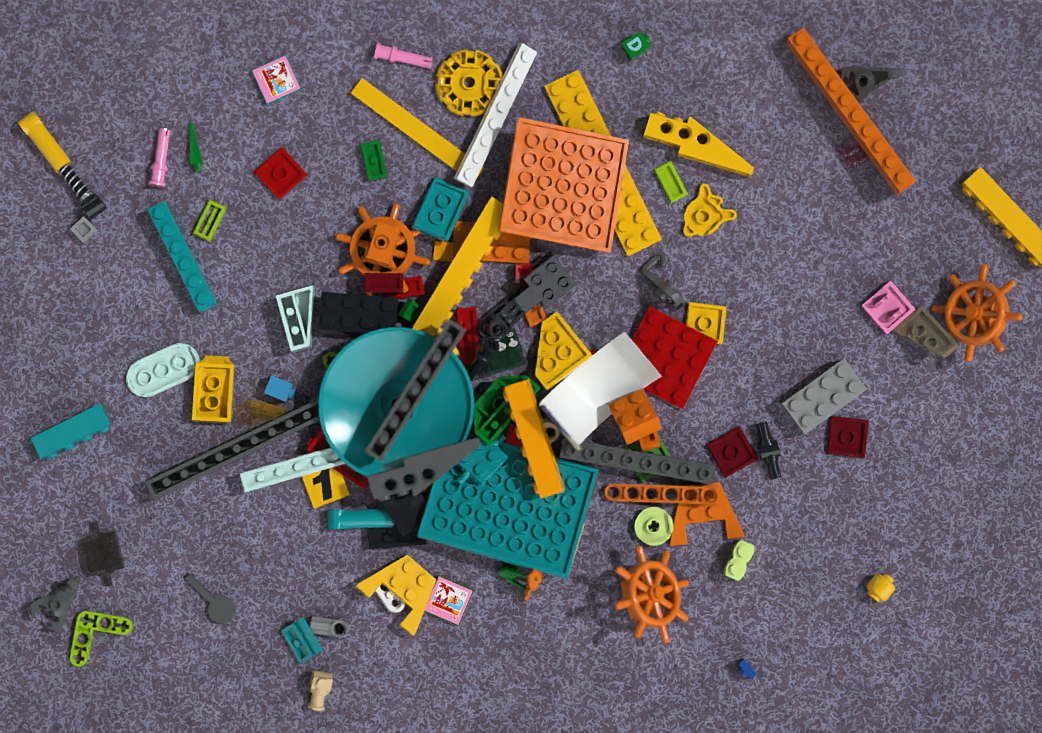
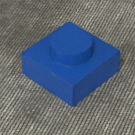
(746, 670)

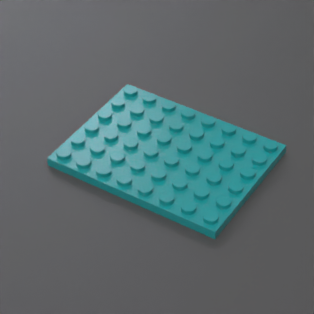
(508, 518)

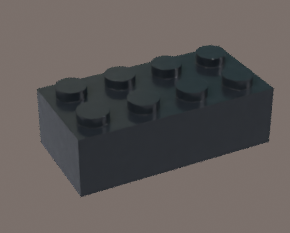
(355, 314)

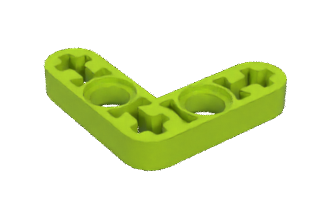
(89, 629)

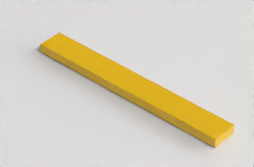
(409, 124)

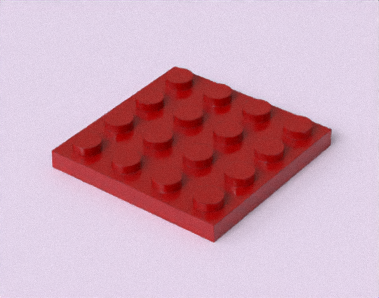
(676, 354)

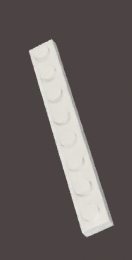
(495, 115)

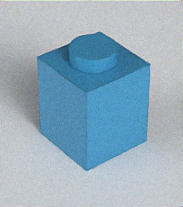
(280, 389)

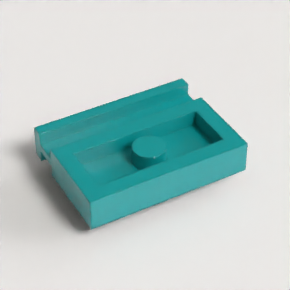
(301, 640)

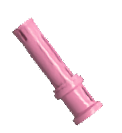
(393, 54)
(159, 167)

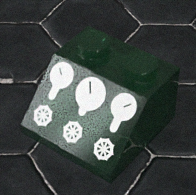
(509, 355)

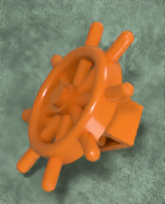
(380, 252)
(984, 314)
(644, 595)

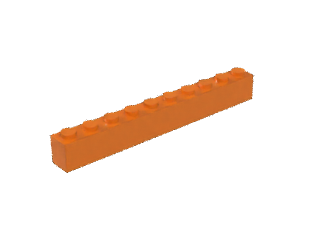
(850, 112)

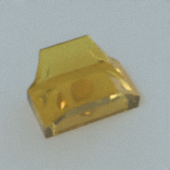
(266, 410)

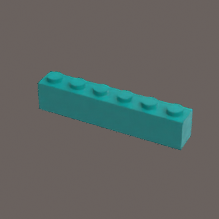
(183, 257)

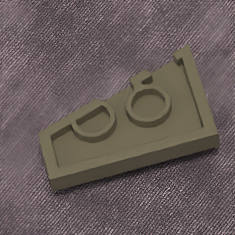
(926, 332)

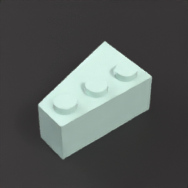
(297, 316)

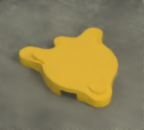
(704, 214)

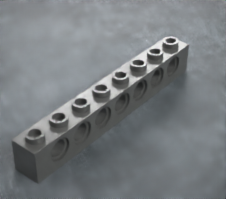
(415, 390)
(640, 461)

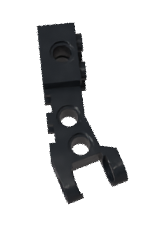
(544, 282)

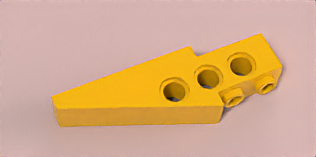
(712, 153)

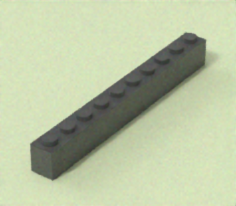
(234, 450)

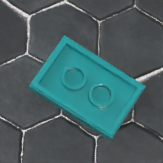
(440, 210)

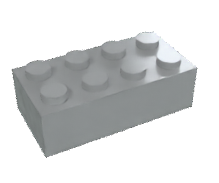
(823, 396)

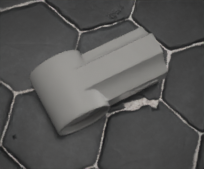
(327, 626)

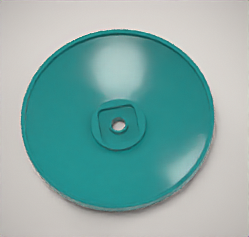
(360, 393)

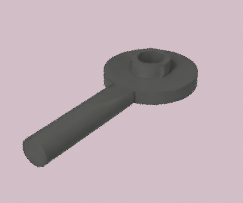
(220, 608)

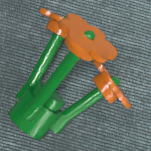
(511, 572)

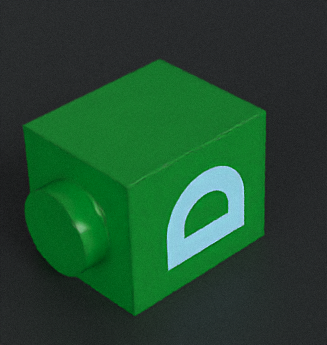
(636, 45)

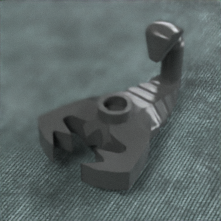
(869, 79)
(663, 290)
(57, 603)

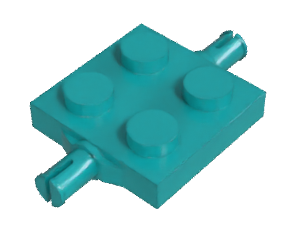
(482, 461)

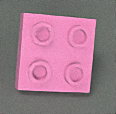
(888, 307)

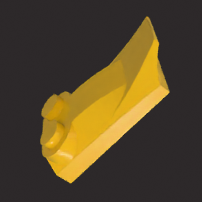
(213, 390)

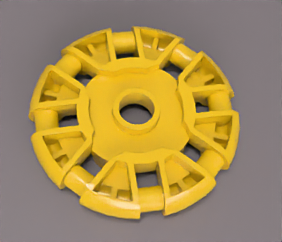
(465, 71)

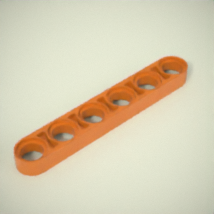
(661, 493)

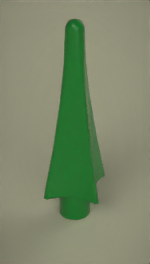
(195, 155)

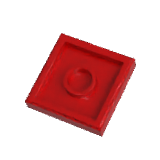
(280, 173)

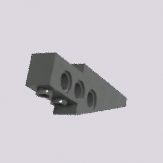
(437, 459)

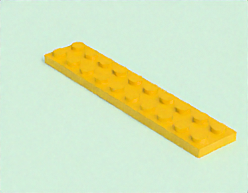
(580, 112)

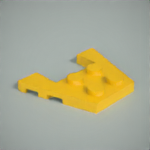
(408, 583)

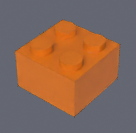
(635, 416)

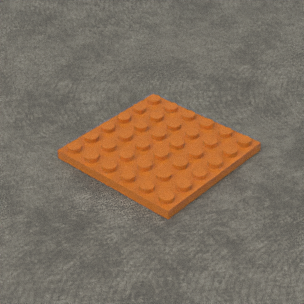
(563, 185)

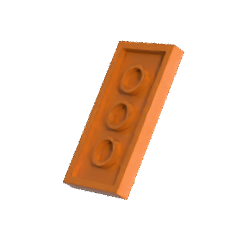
(506, 249)

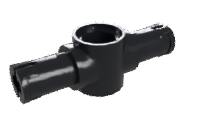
(769, 450)

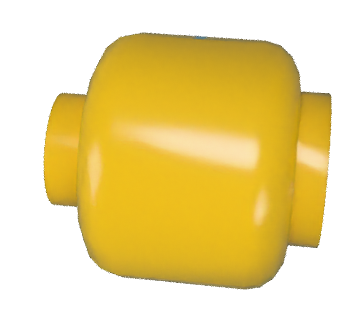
(880, 587)

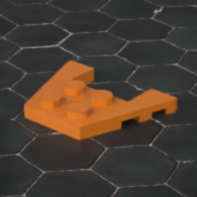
(705, 512)

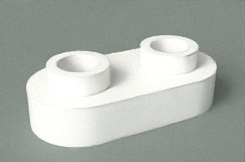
(387, 597)

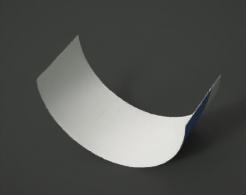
(583, 397)

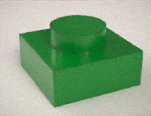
(411, 311)

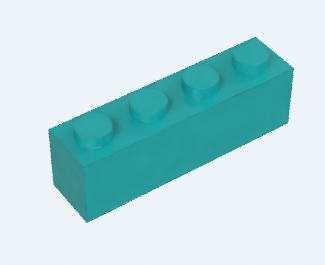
(71, 432)

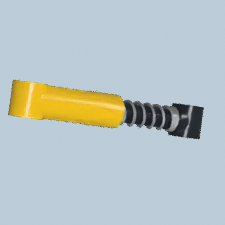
(61, 163)

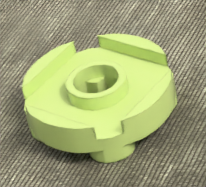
(645, 519)

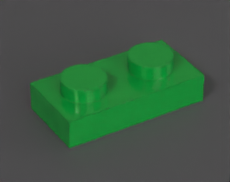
(374, 160)

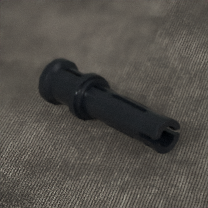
(483, 355)

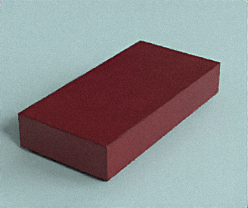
(384, 282)

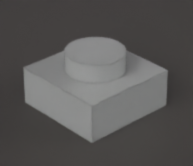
(83, 229)

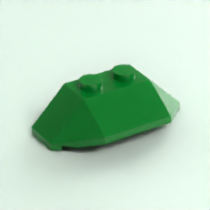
(492, 410)

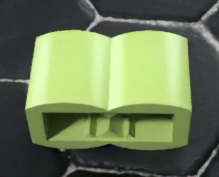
(736, 565)

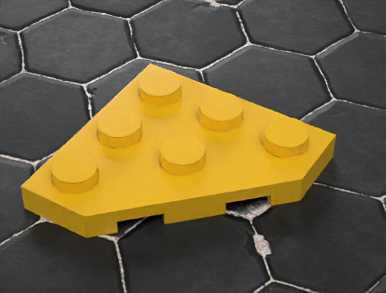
(558, 352)

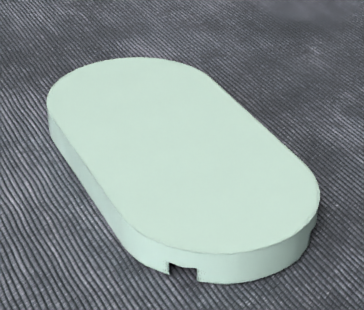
(162, 370)

